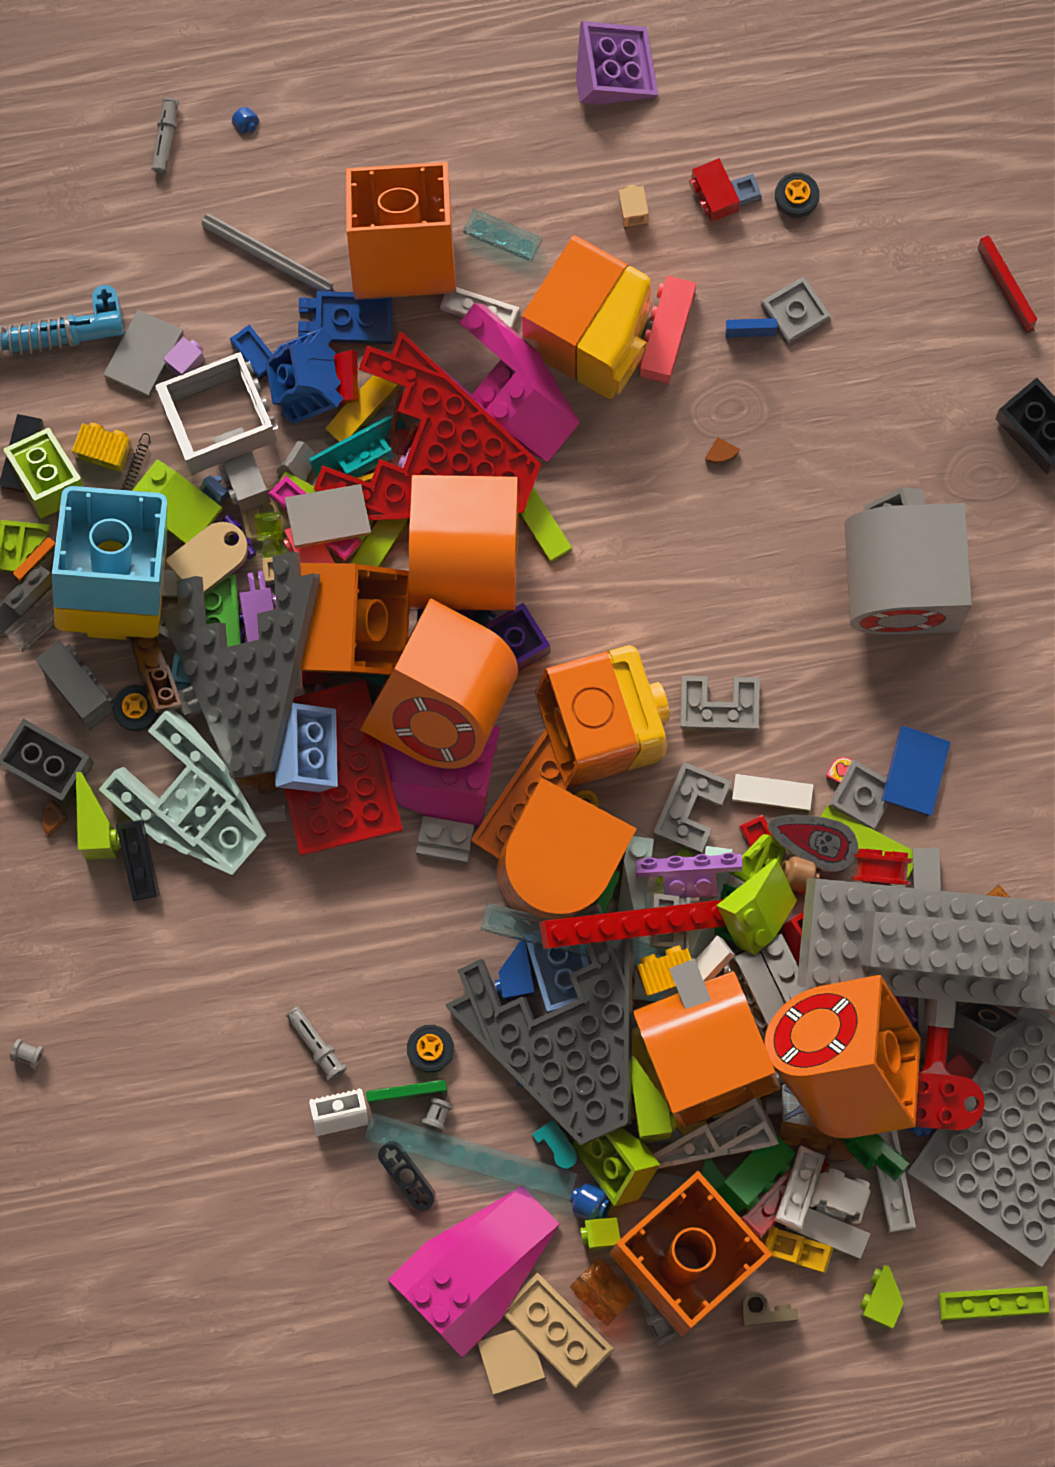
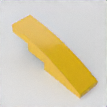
(354, 415)
(797, 1249)

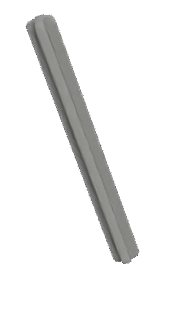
(266, 253)

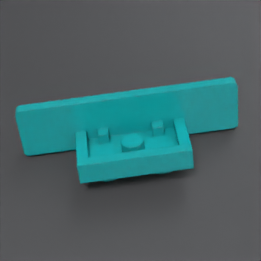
(360, 451)

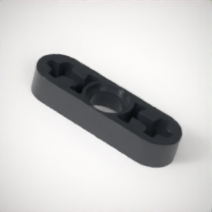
(424, 1187)

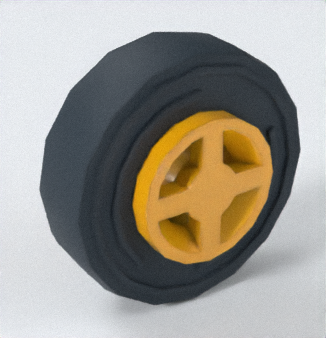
(800, 186)
(128, 701)
(423, 1041)

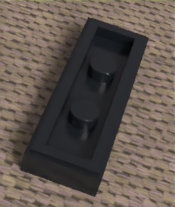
(24, 427)
(138, 860)

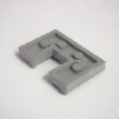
(735, 715)
(674, 820)

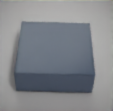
(747, 189)

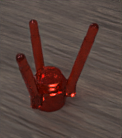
(401, 439)

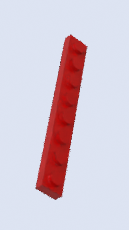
(630, 924)

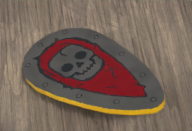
(816, 839)

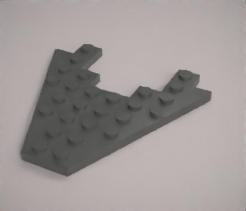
(249, 685)
(574, 1056)

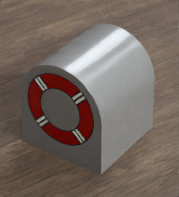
(908, 569)

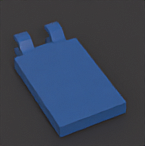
(348, 319)

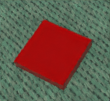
(347, 373)

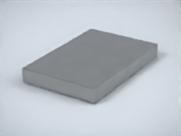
(141, 352)
(327, 516)

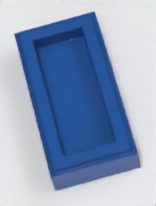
(751, 327)
(252, 350)

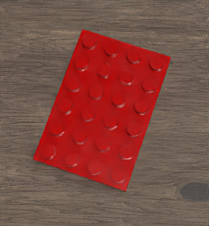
(364, 800)

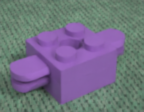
(255, 602)

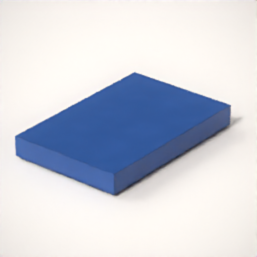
(915, 771)

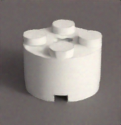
(840, 1196)

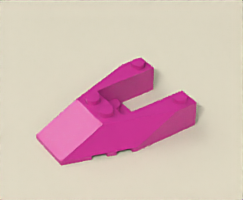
(520, 387)

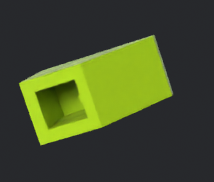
(600, 1233)
(884, 1301)

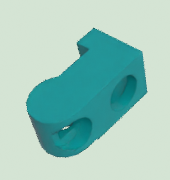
(563, 1151)

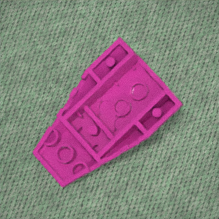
(443, 792)
(476, 1268)

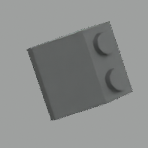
(985, 1030)

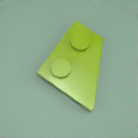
(19, 541)
(758, 856)

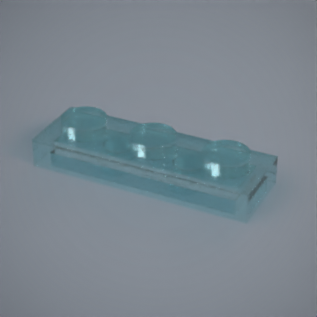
(502, 235)

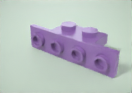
(689, 875)

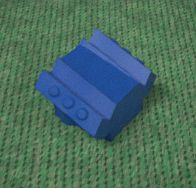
(304, 376)

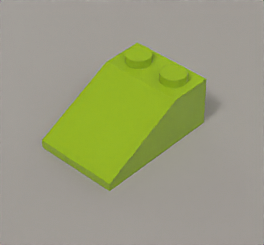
(42, 470)
(187, 506)
(95, 832)
(758, 908)
(651, 1110)
(625, 1166)

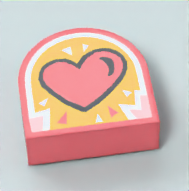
(838, 769)

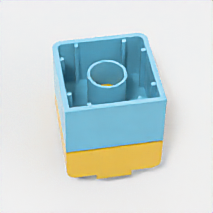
(110, 562)

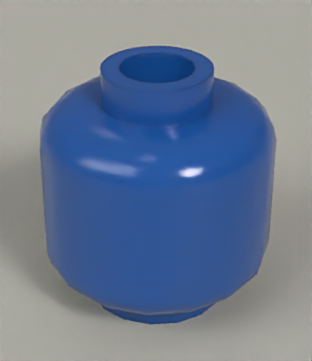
(590, 1202)

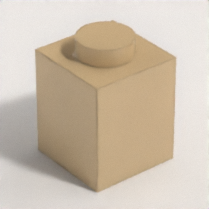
(633, 205)

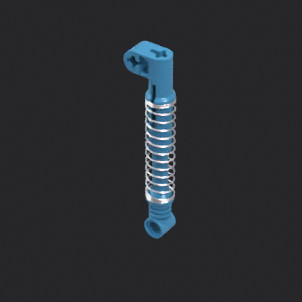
(68, 330)

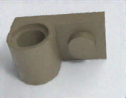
(782, 1313)

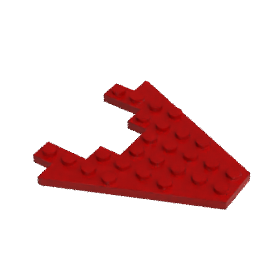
(452, 437)

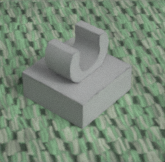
(189, 702)

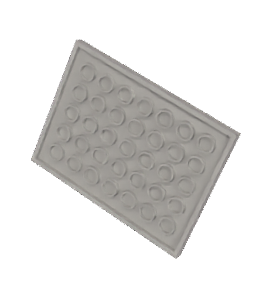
(1006, 1161)

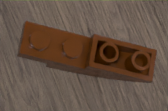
(155, 674)

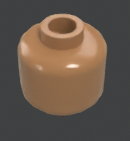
(797, 872)

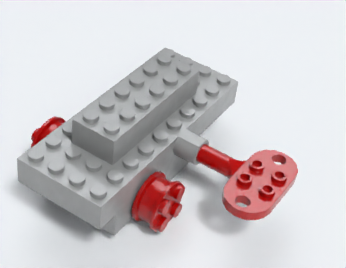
(931, 949)

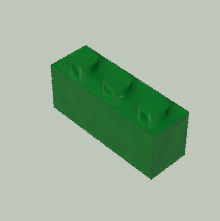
(755, 1175)

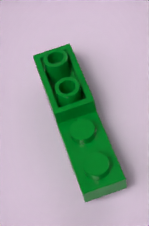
(872, 1151)

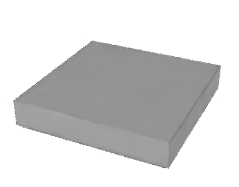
(796, 310)
(860, 795)

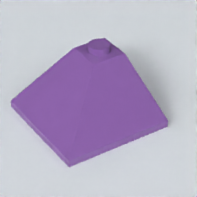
(614, 64)

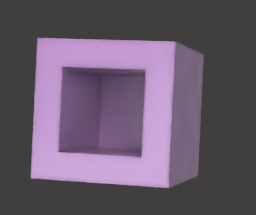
(184, 357)

